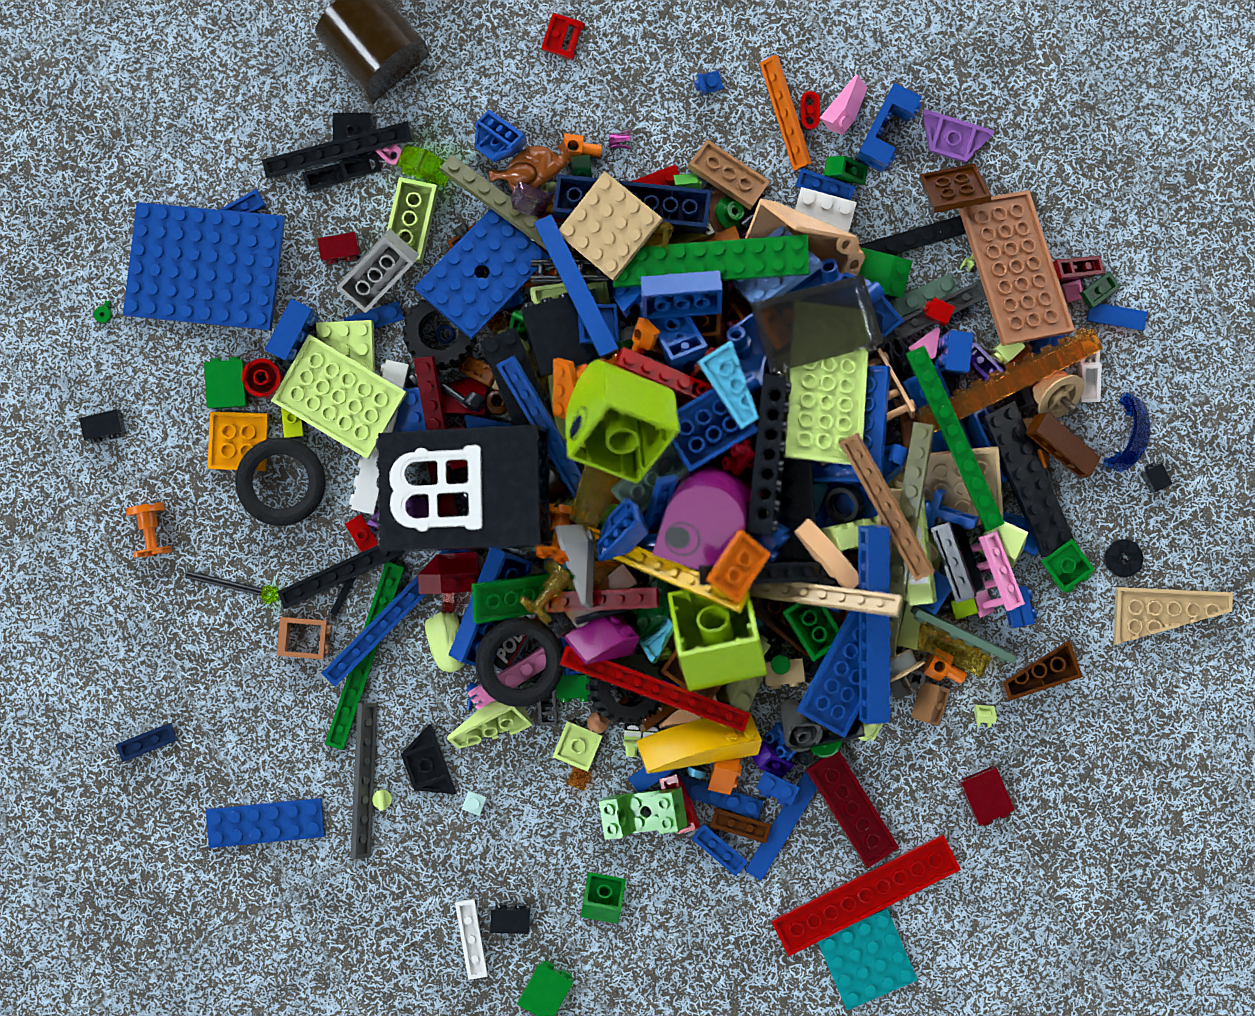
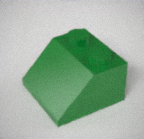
(603, 898)

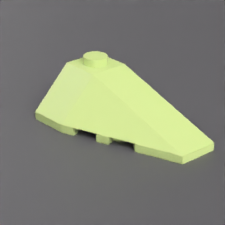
(488, 723)

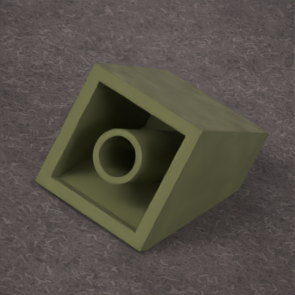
(740, 693)

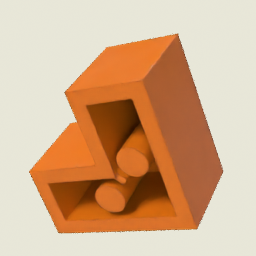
(724, 775)

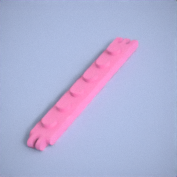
(516, 673)

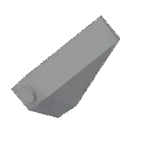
(580, 549)

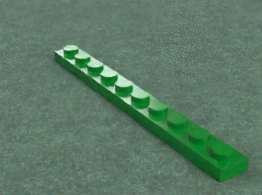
(955, 438)
(359, 674)

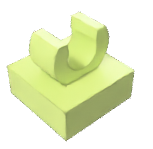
(985, 714)

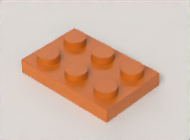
(738, 566)

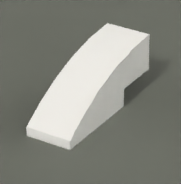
(1090, 371)

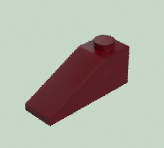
(1078, 268)

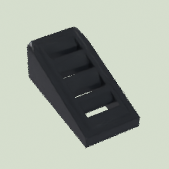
(553, 712)

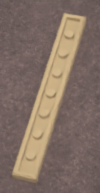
(830, 597)

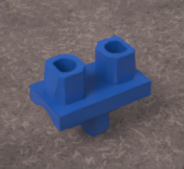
(776, 737)

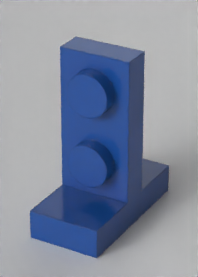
(948, 514)

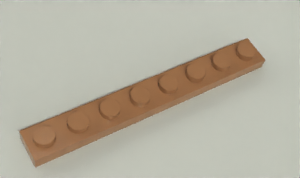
(886, 506)

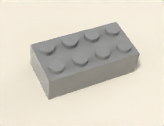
(377, 270)

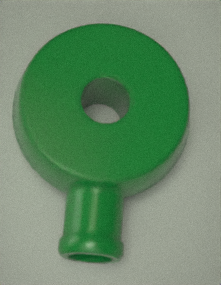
(103, 309)

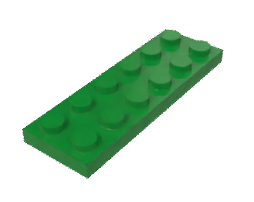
(501, 597)

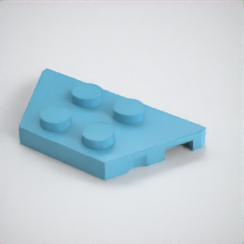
(656, 640)

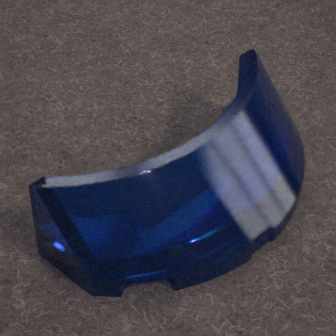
(1138, 436)

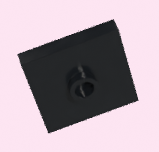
(350, 124)

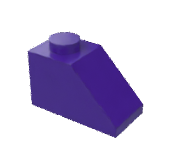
(770, 762)

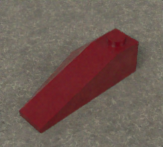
(464, 387)

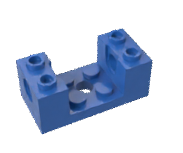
(899, 103)
(680, 345)

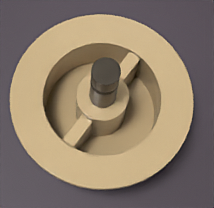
(1058, 393)

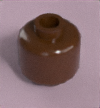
(492, 399)

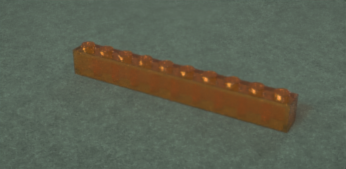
(1018, 375)

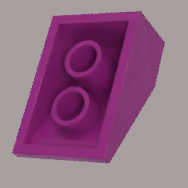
(603, 639)

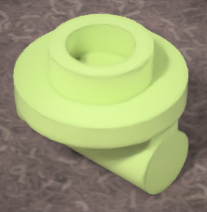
(382, 799)

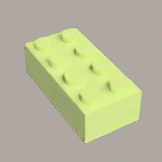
(413, 213)

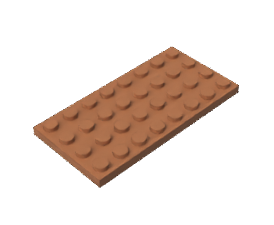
(1016, 269)

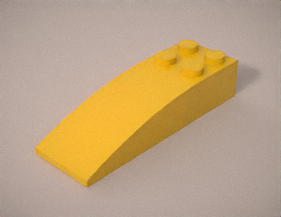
(697, 744)

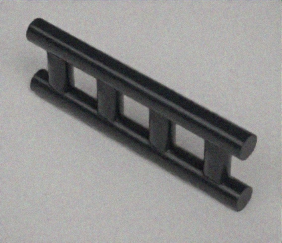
(580, 262)

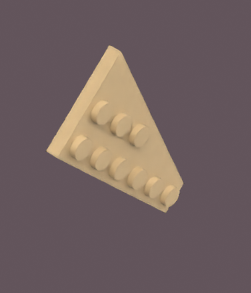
(1152, 611)

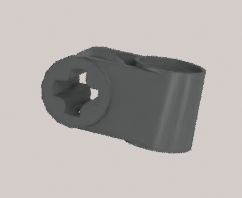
(897, 688)

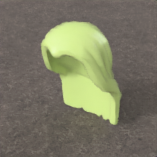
(440, 635)

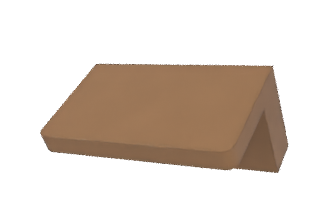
(930, 703)

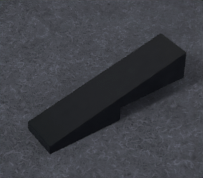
(346, 169)

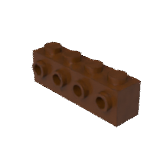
(1063, 445)

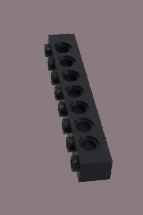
(770, 385)

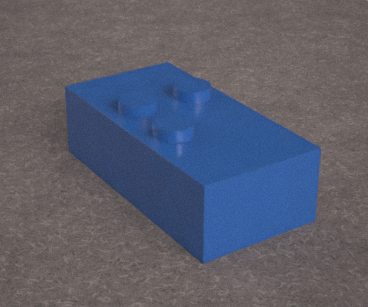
(681, 295)

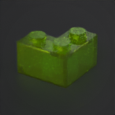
(422, 165)

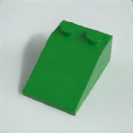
(886, 270)

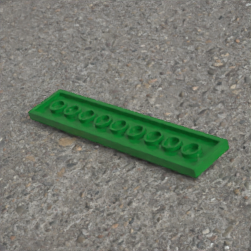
(733, 258)

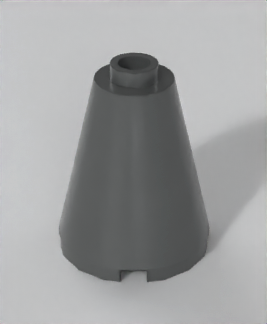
(798, 729)

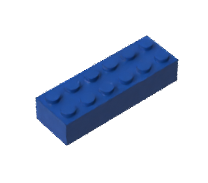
(469, 635)

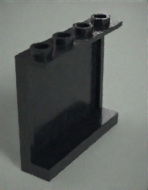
(555, 333)

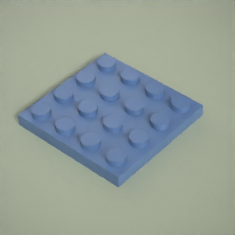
(765, 288)

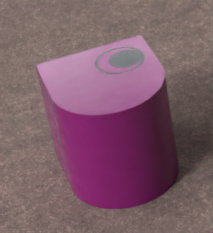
(703, 516)

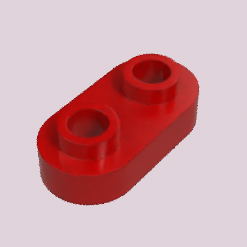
(810, 111)

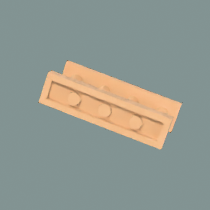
(908, 405)

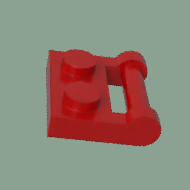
(556, 35)

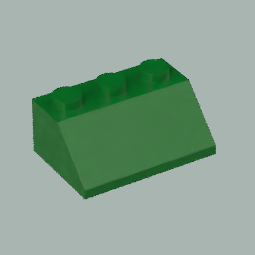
(812, 626)

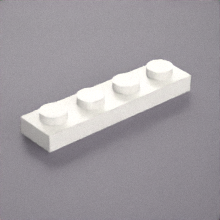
(471, 939)

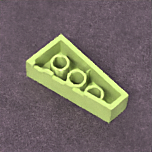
(846, 534)

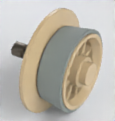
(901, 665)

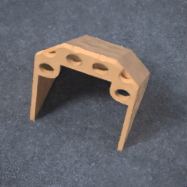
(823, 239)

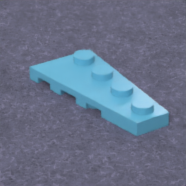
(726, 377)

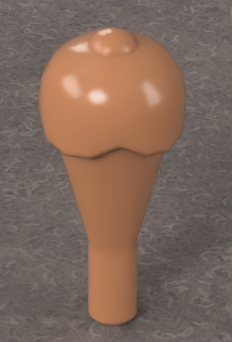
(598, 723)

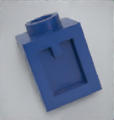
(708, 82)

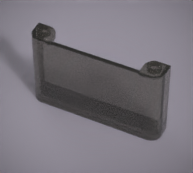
(816, 324)

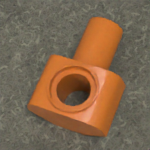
(582, 148)
(644, 336)
(946, 669)

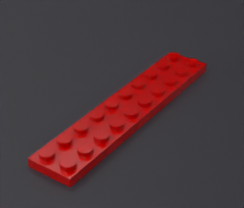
(865, 895)

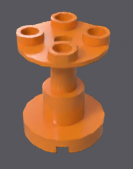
(559, 517)
(148, 522)

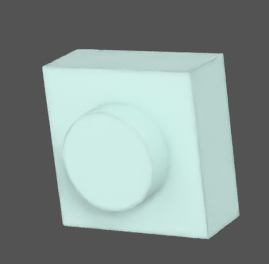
(474, 803)

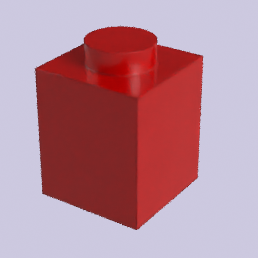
(938, 311)

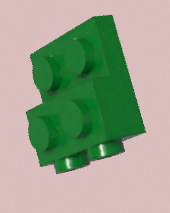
(1067, 566)

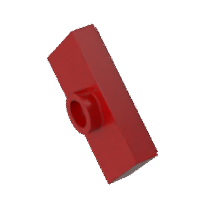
(361, 533)

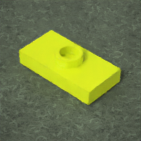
(291, 425)

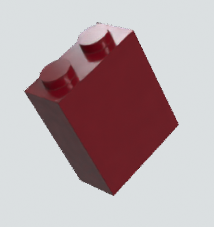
(986, 796)

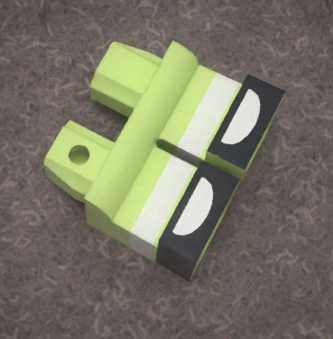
(633, 733)

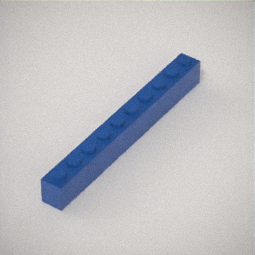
(874, 628)

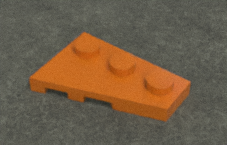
(563, 385)

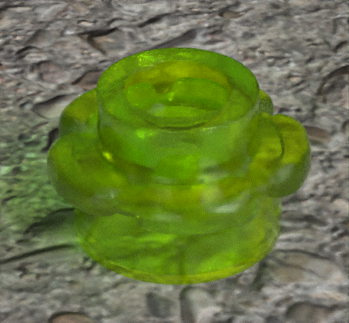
(264, 594)

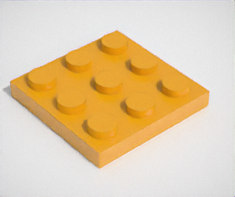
(232, 436)

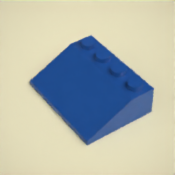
(707, 431)

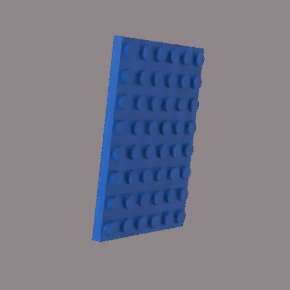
(204, 266)

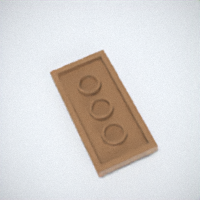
(728, 174)

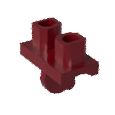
(741, 458)

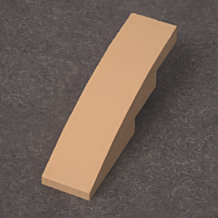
(827, 554)

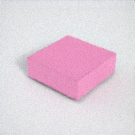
(1072, 291)

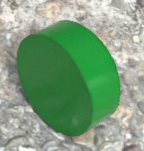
(780, 664)

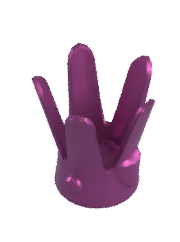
(614, 140)

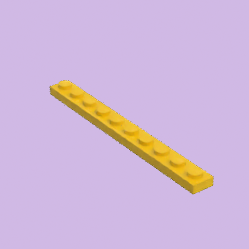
(674, 574)

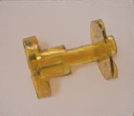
(553, 586)

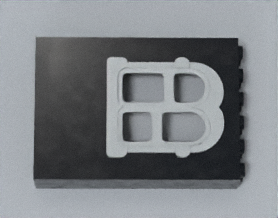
(504, 489)

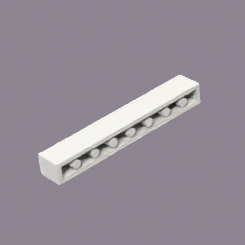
(366, 488)

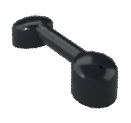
(472, 401)

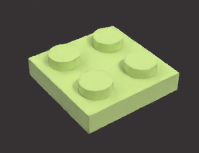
(577, 746)

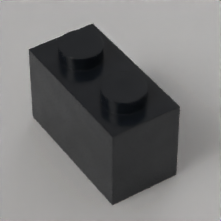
(102, 425)
(510, 919)

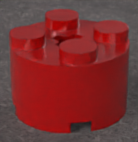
(262, 367)

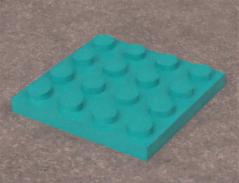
(867, 959)

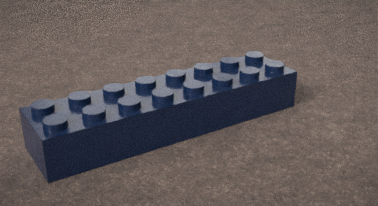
(680, 206)

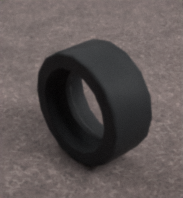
(832, 509)

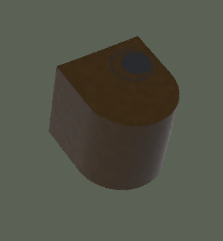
(371, 43)

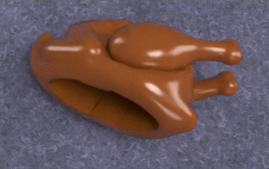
(532, 166)

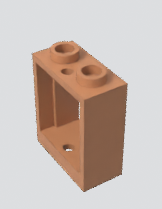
(284, 633)

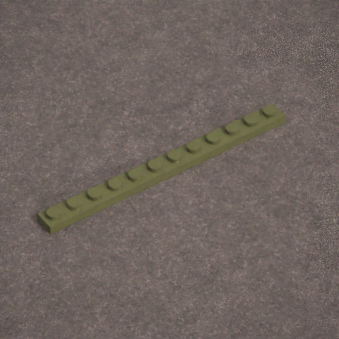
(910, 506)

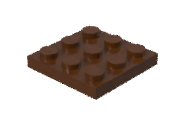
(955, 188)

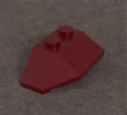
(450, 573)

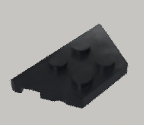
(427, 764)

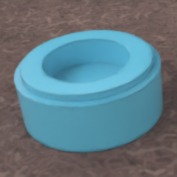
(696, 772)

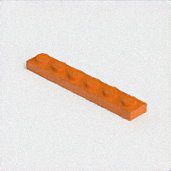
(785, 112)

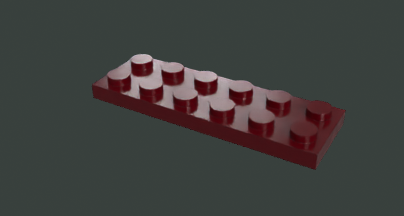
(852, 809)

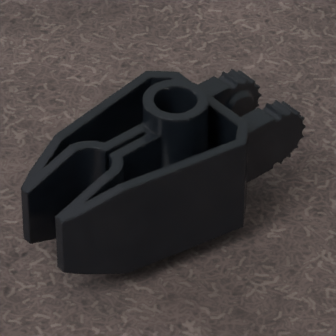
(899, 361)

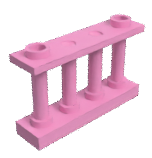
(1002, 574)

